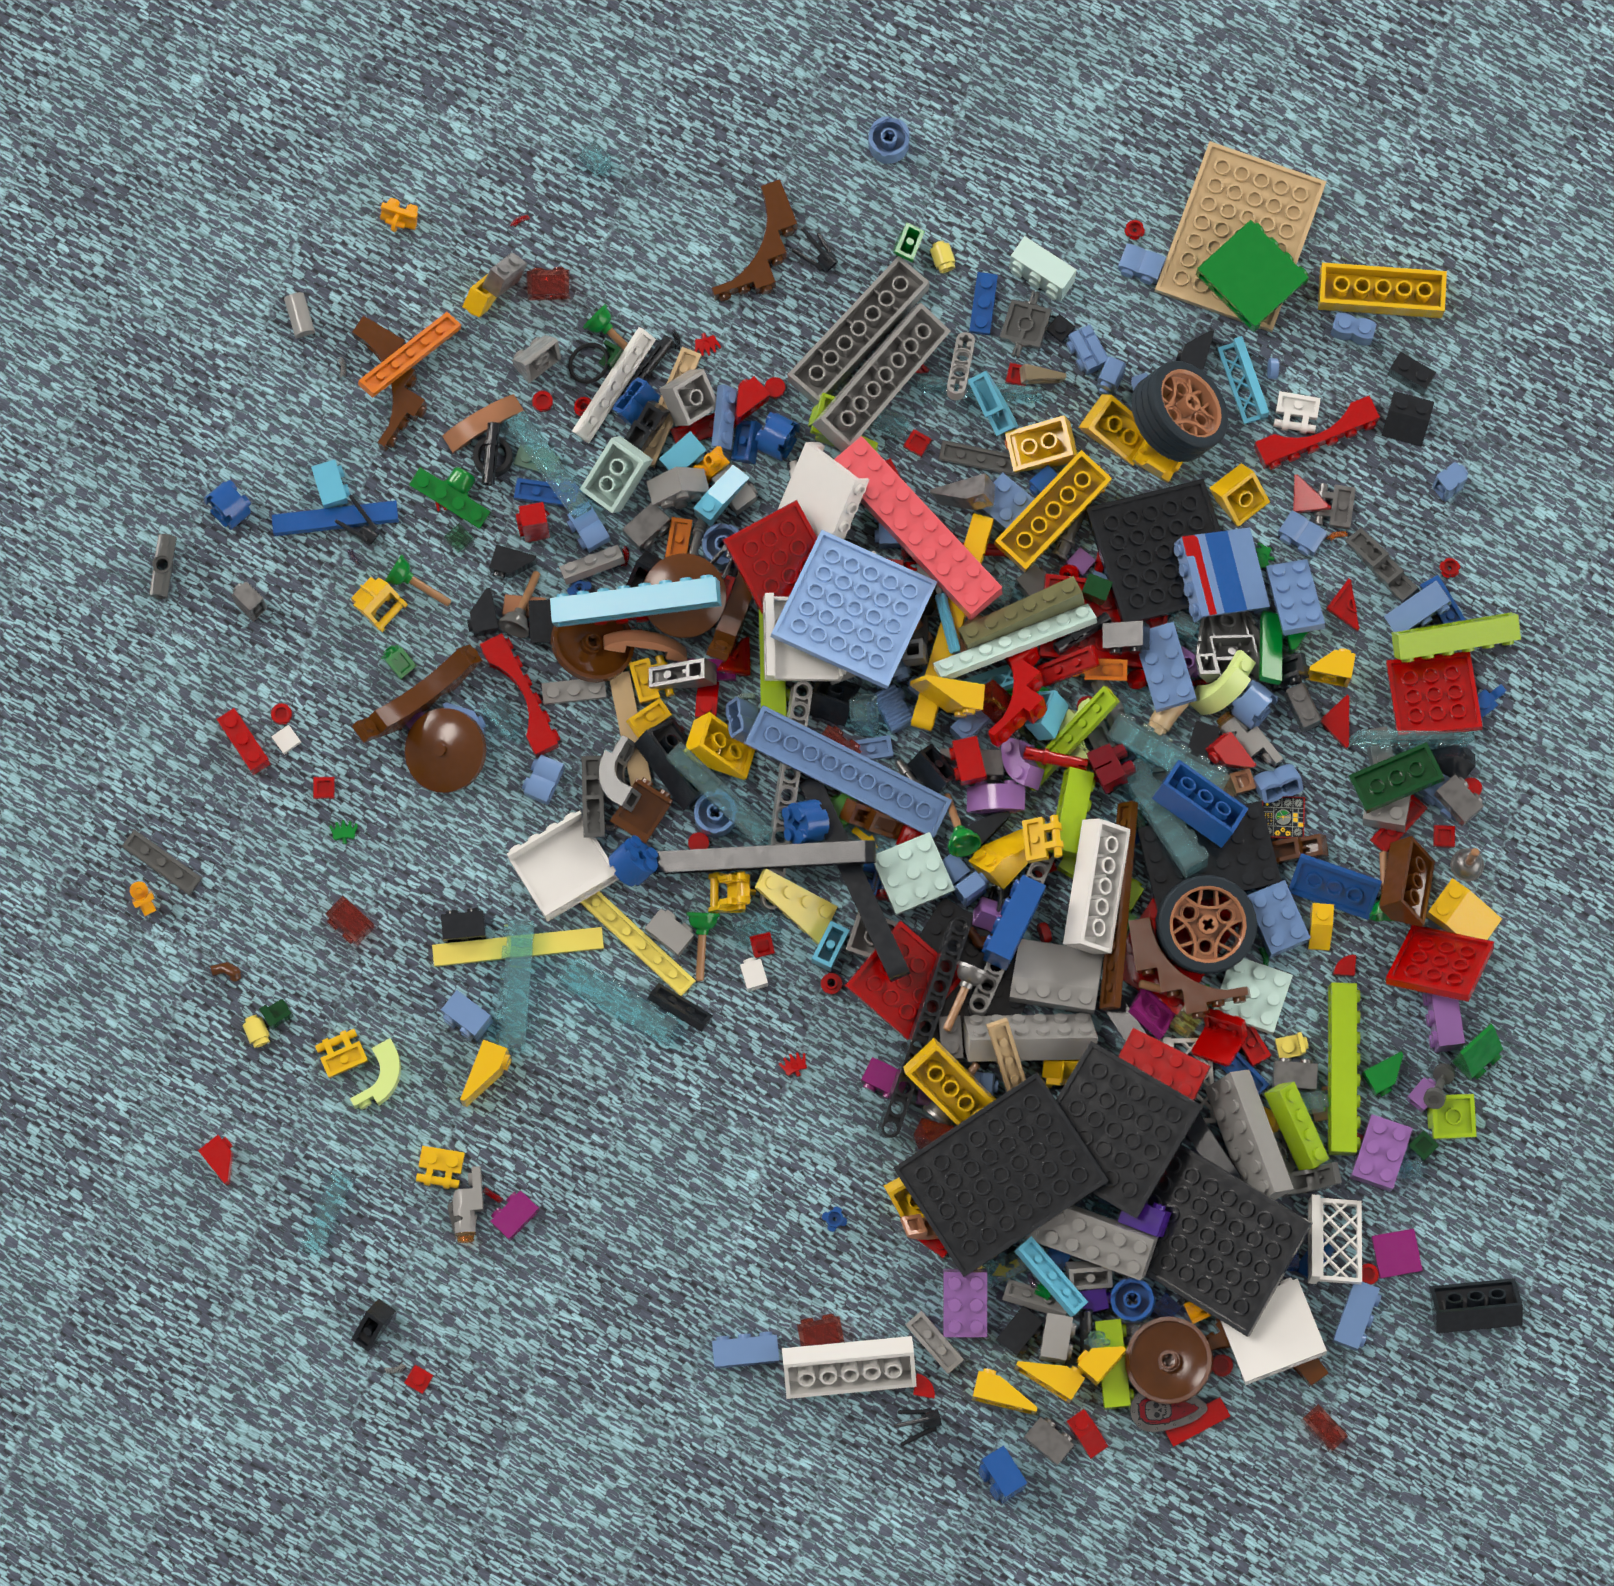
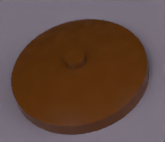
(690, 622)
(582, 651)
(445, 750)
(1169, 1360)

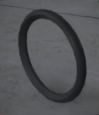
(588, 381)

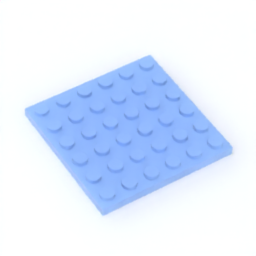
(853, 609)

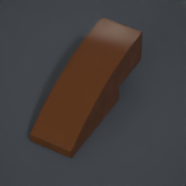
(870, 819)
(1289, 849)

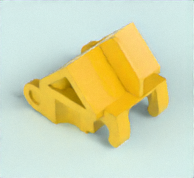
(372, 597)
(737, 892)
(1057, 1071)

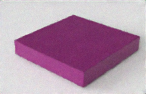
(1151, 1013)
(1396, 1253)

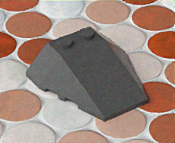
(1220, 640)

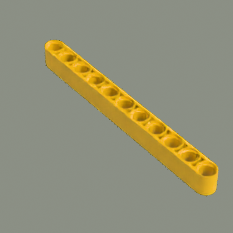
(976, 544)

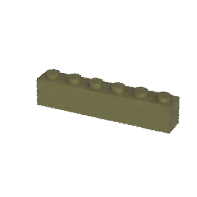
(1023, 613)

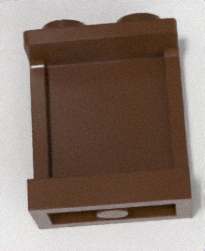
(647, 812)

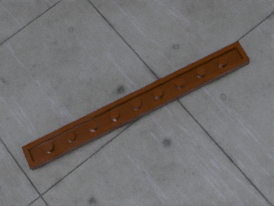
(1114, 963)

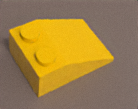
(1113, 427)
(1041, 445)
(951, 695)
(717, 749)
(1001, 859)
(1463, 912)
(487, 1068)
(1055, 1378)
(998, 1392)

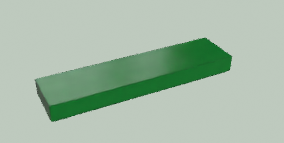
(1270, 648)

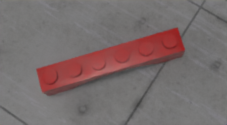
(1276, 448)
(500, 657)

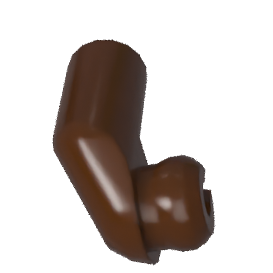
(977, 940)
(227, 968)

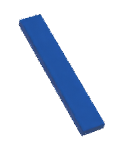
(324, 519)

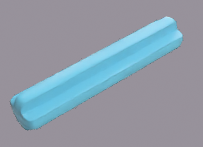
(947, 623)

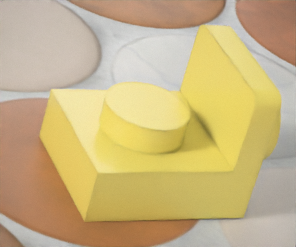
(1291, 1046)

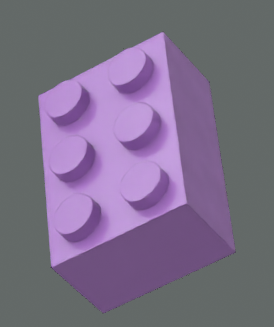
(1445, 1023)
(1381, 1153)
(964, 1303)

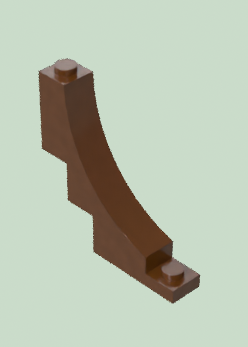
(731, 621)
(419, 698)

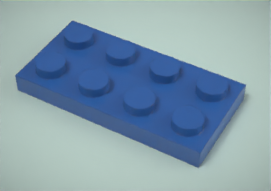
(1334, 885)

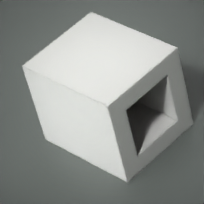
(753, 974)

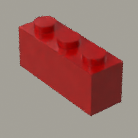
(532, 522)
(243, 741)

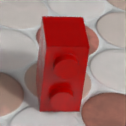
(968, 761)

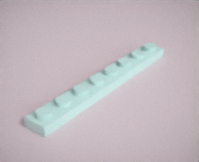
(1015, 642)

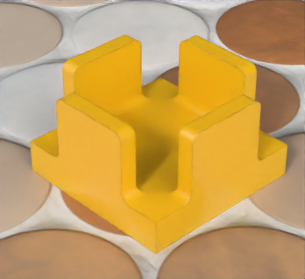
(1155, 463)

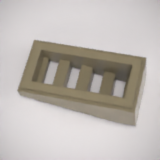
(1037, 375)

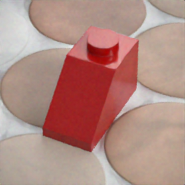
(750, 397)
(707, 700)
(1229, 752)
(219, 1157)
(1086, 1433)

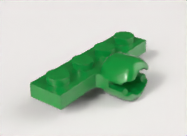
(452, 494)

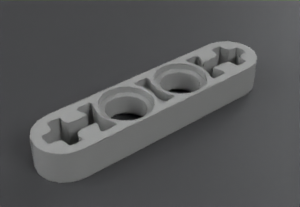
(963, 366)

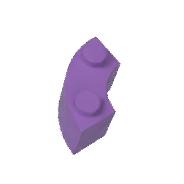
(1021, 770)
(995, 798)

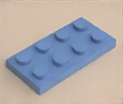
(1295, 597)
(1166, 669)

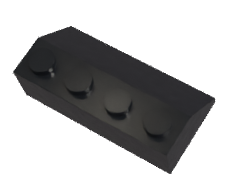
(654, 747)
(1476, 1305)

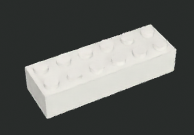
(1096, 886)
(849, 1367)

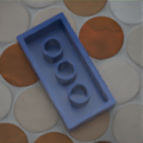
(1200, 803)
(1014, 922)
(1002, 1475)

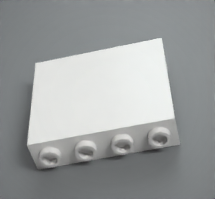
(824, 491)
(786, 662)
(562, 866)
(1281, 1338)

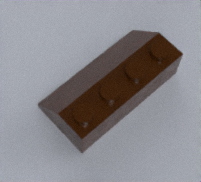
(1407, 882)

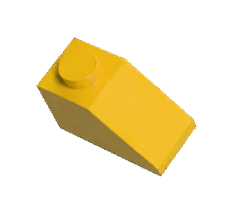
(478, 299)
(1321, 926)

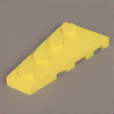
(798, 904)

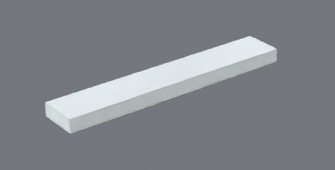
(613, 385)

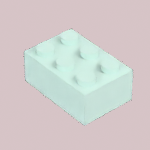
(1042, 269)
(616, 474)

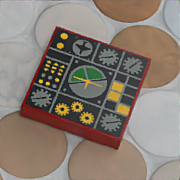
(1285, 817)

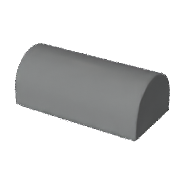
(299, 315)

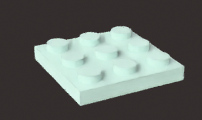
(913, 873)
(1267, 991)

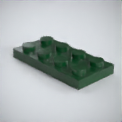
(1396, 777)

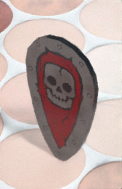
(1161, 1417)

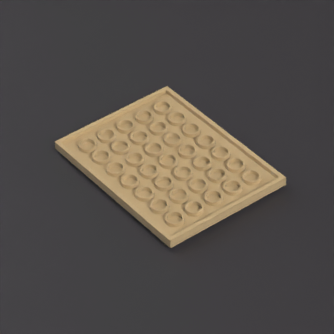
(1223, 199)

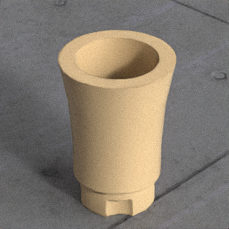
(1164, 720)

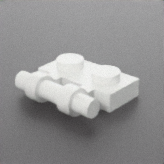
(1297, 406)

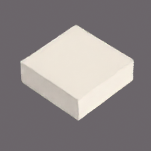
(286, 739)

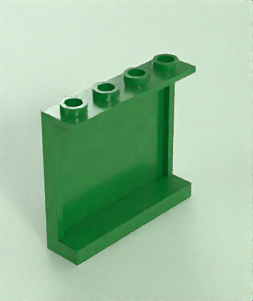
(1252, 274)

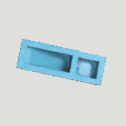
(992, 403)

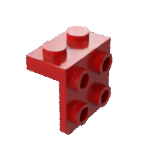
(1220, 1037)

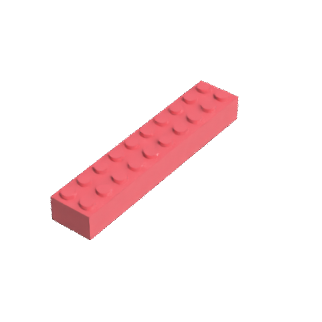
(920, 531)

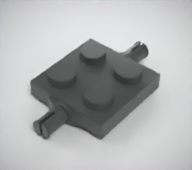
(1025, 324)

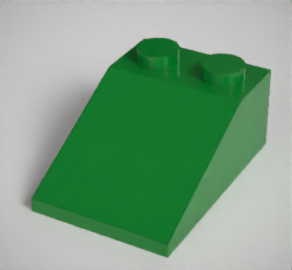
(1479, 1053)

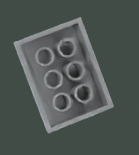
(1056, 977)

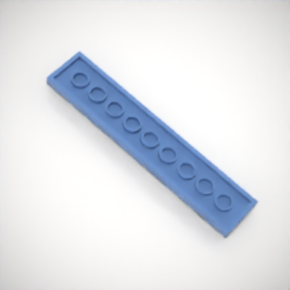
(847, 771)

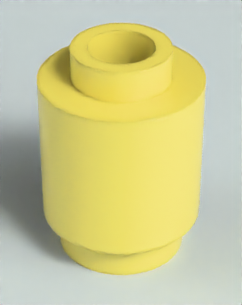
(943, 256)
(256, 1031)

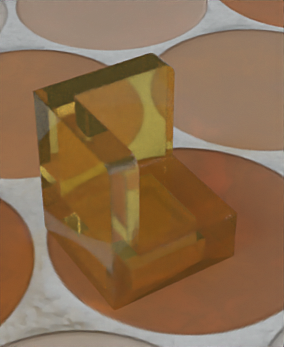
(1183, 1024)

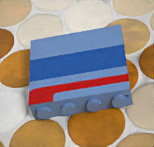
(1221, 573)

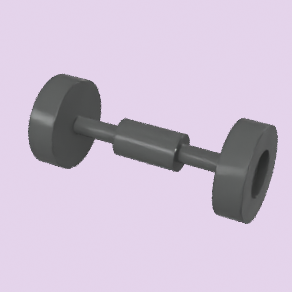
(1443, 1075)

